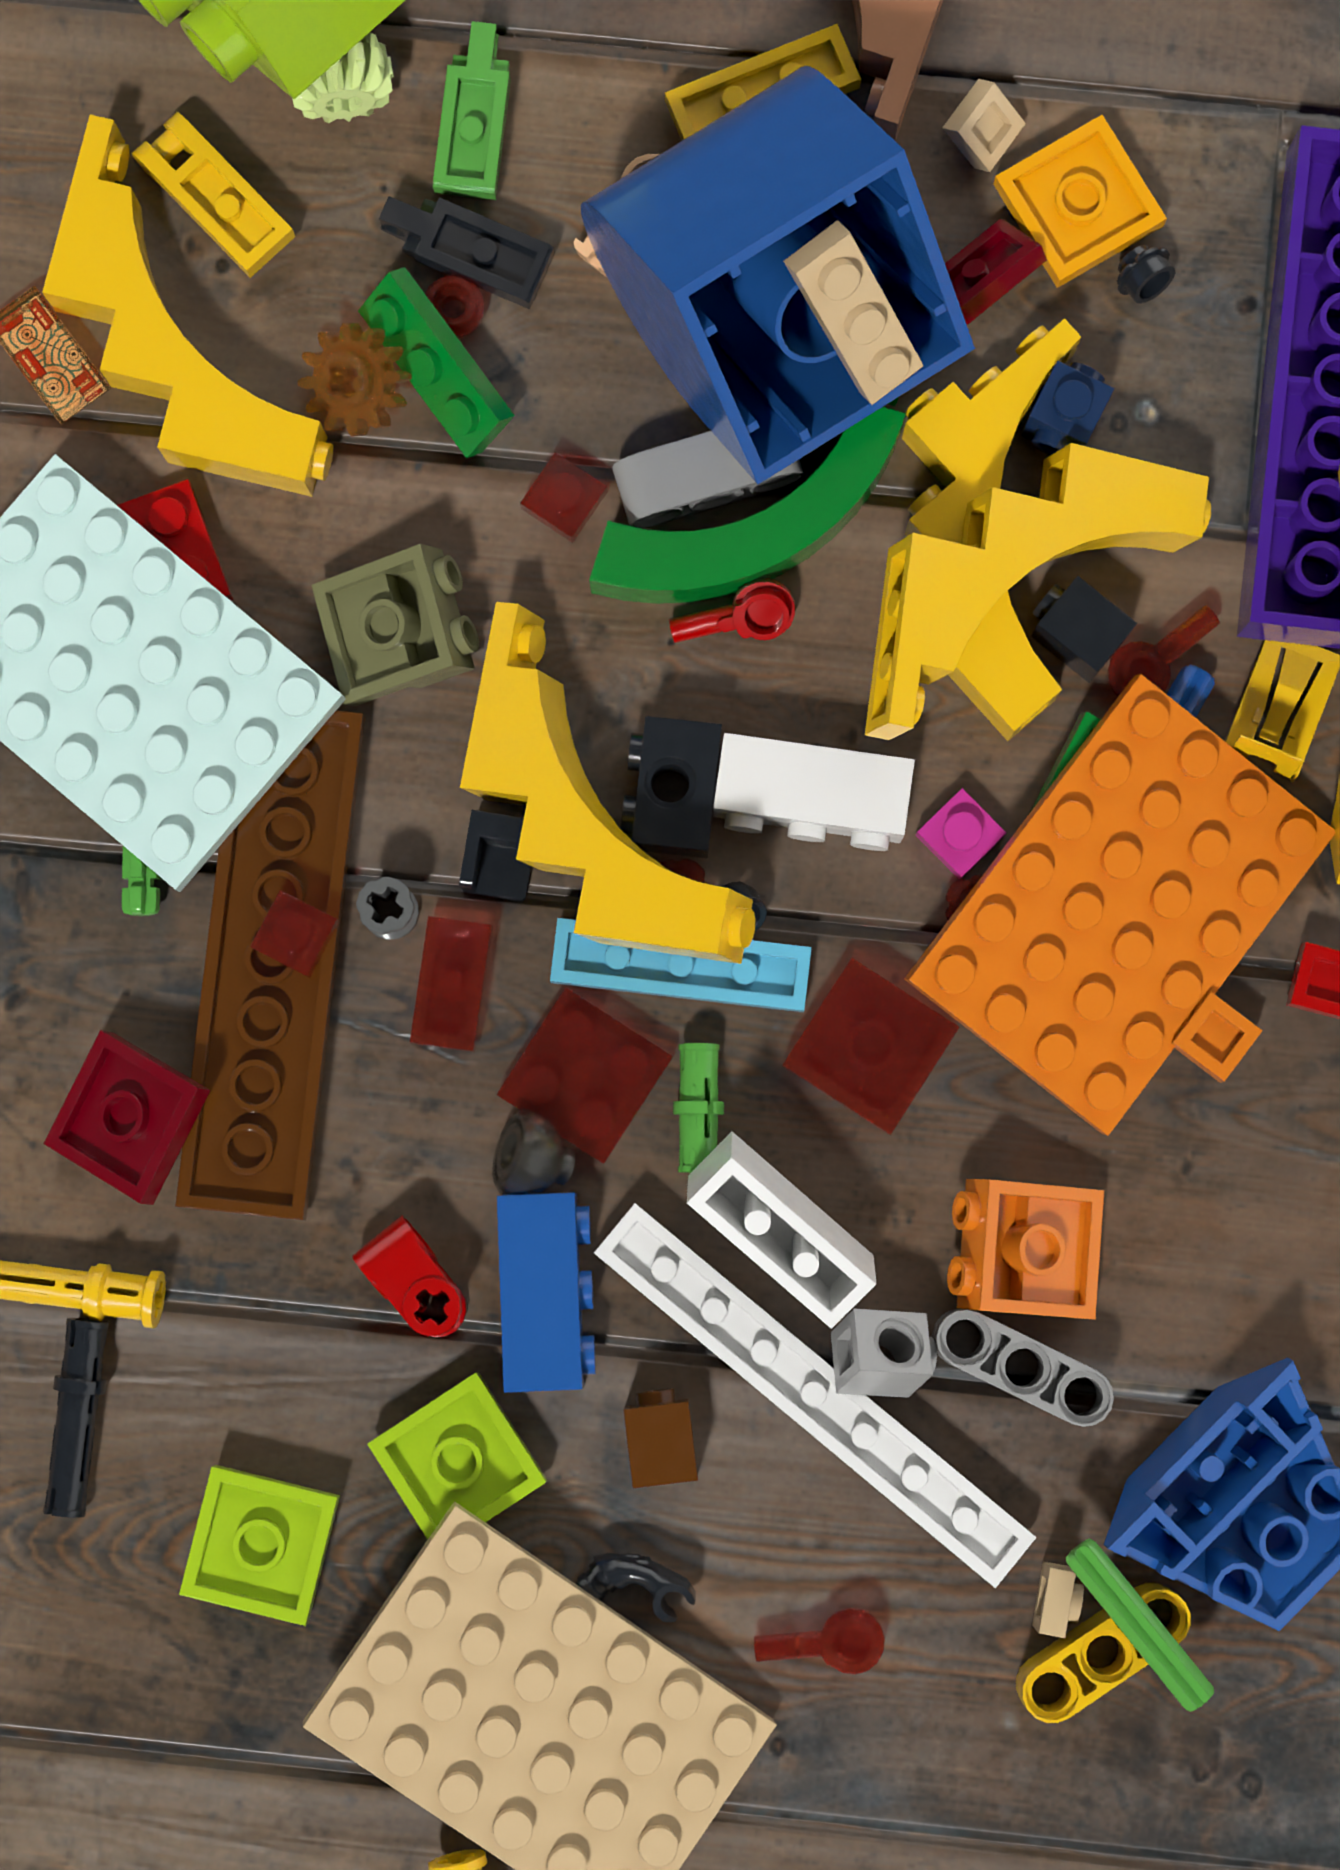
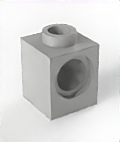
(864, 1369)

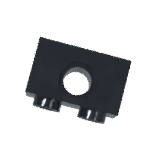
(680, 748)

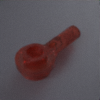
(1155, 660)
(848, 1642)

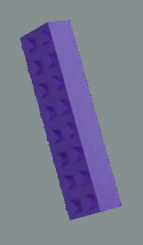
(1295, 497)

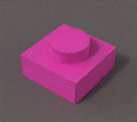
(960, 833)

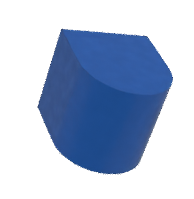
(703, 276)

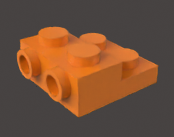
(1027, 1248)

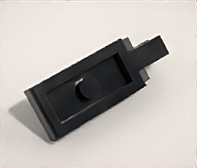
(470, 247)

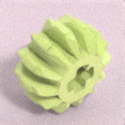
(351, 85)

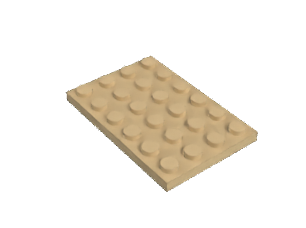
(535, 1713)

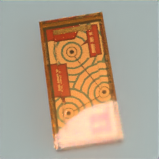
(49, 356)

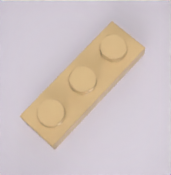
(853, 312)

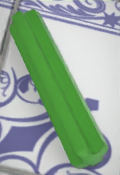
(1140, 1625)

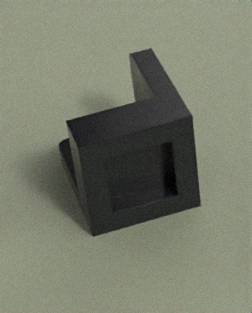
(490, 857)

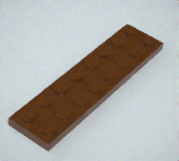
(257, 1019)

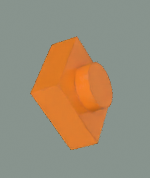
(1216, 1037)

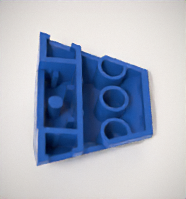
(1239, 1500)

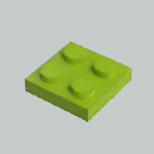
(458, 1453)
(259, 1545)

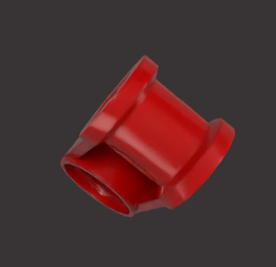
(406, 1270)

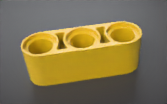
(1069, 1658)

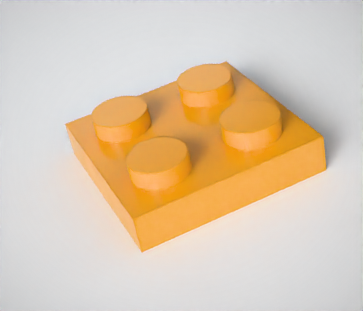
(1080, 200)

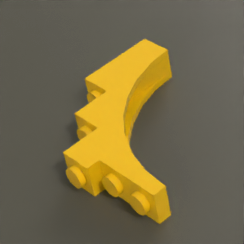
(966, 450)

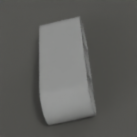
(687, 480)
(1053, 1372)

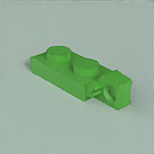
(473, 119)

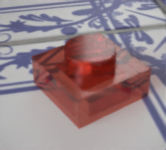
(563, 497)
(295, 934)

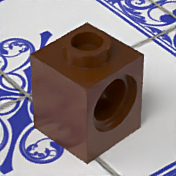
(660, 1439)

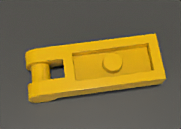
(215, 195)

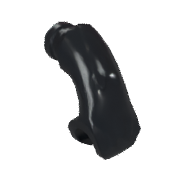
(619, 1570)

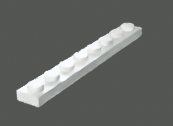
(806, 1391)

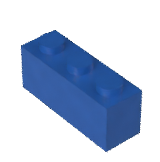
(544, 1292)

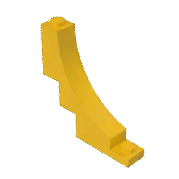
(106, 277)
(945, 588)
(527, 757)

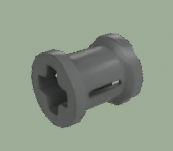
(384, 889)

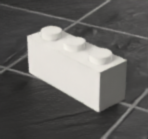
(813, 791)
(781, 1230)

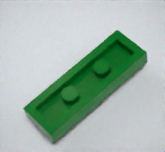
(437, 362)

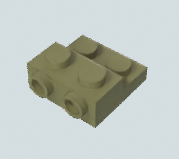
(395, 624)

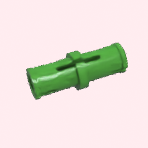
(697, 1103)

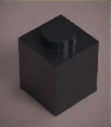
(1081, 627)

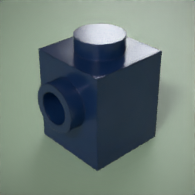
(1067, 407)

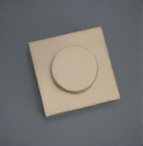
(984, 125)
(1057, 1600)

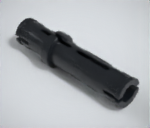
(76, 1416)

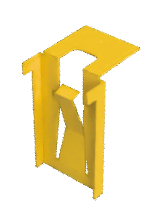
(1294, 675)

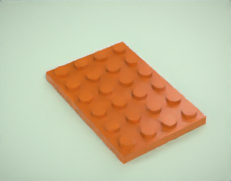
(1120, 904)

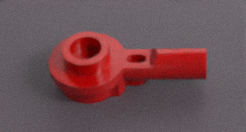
(759, 611)

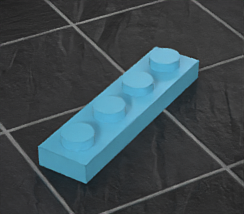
(767, 977)

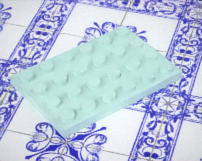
(140, 678)

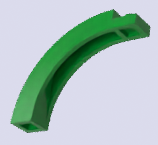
(719, 560)

